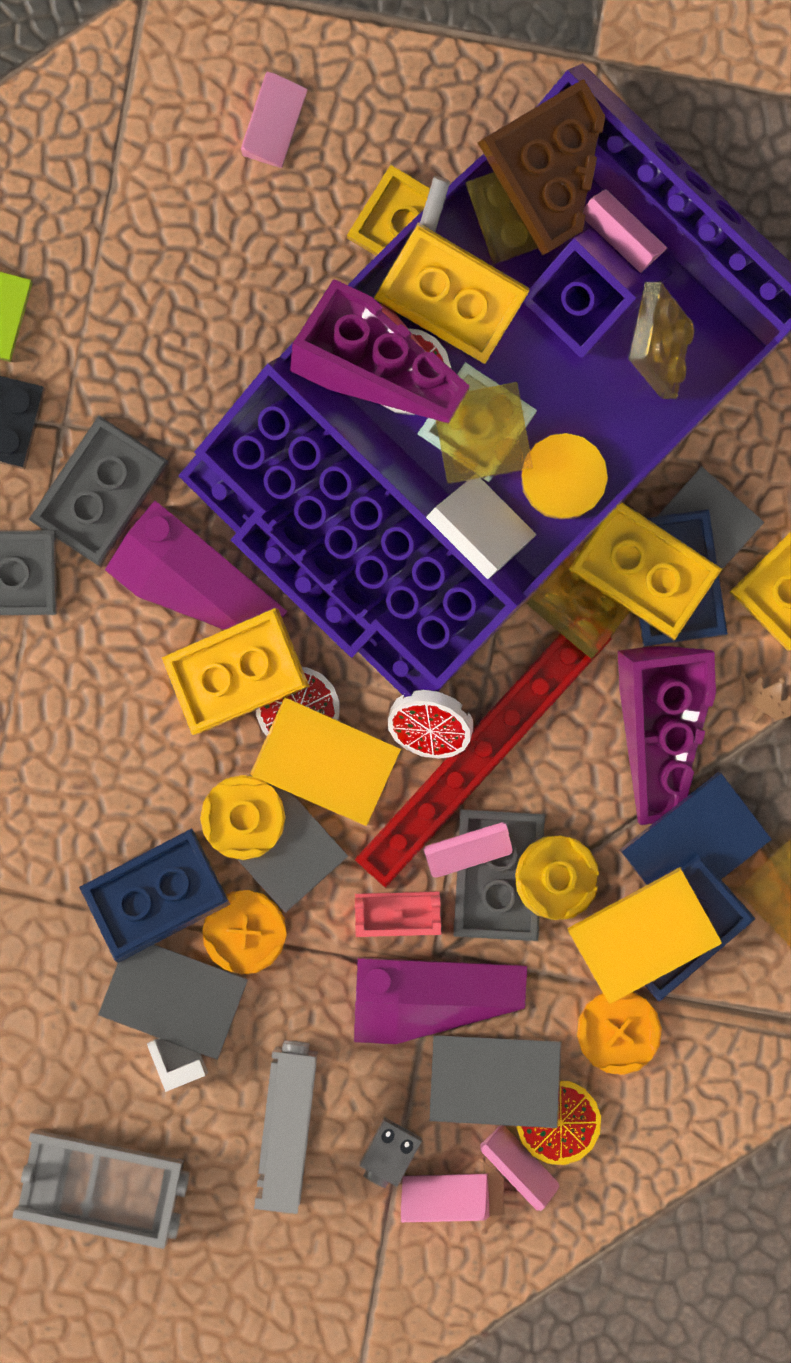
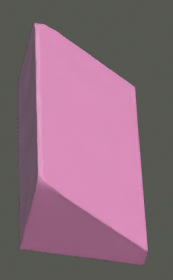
(273, 120)
(623, 230)
(468, 850)
(520, 1167)
(445, 1198)

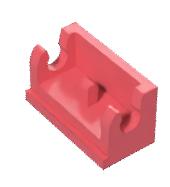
(397, 914)

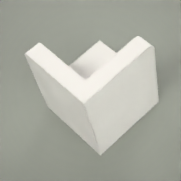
(176, 1064)

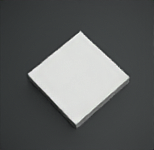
(481, 526)

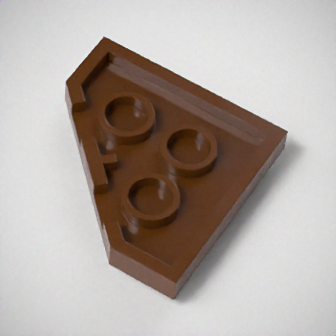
(549, 163)

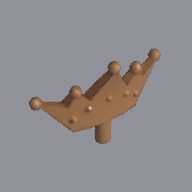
(767, 699)
(496, 1195)

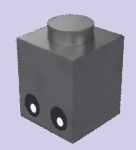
(389, 1153)

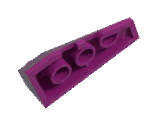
(365, 355)
(181, 572)
(664, 713)
(421, 997)

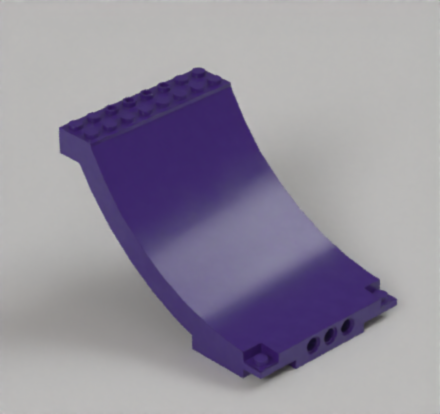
(340, 488)

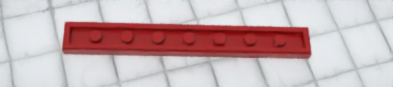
(467, 770)

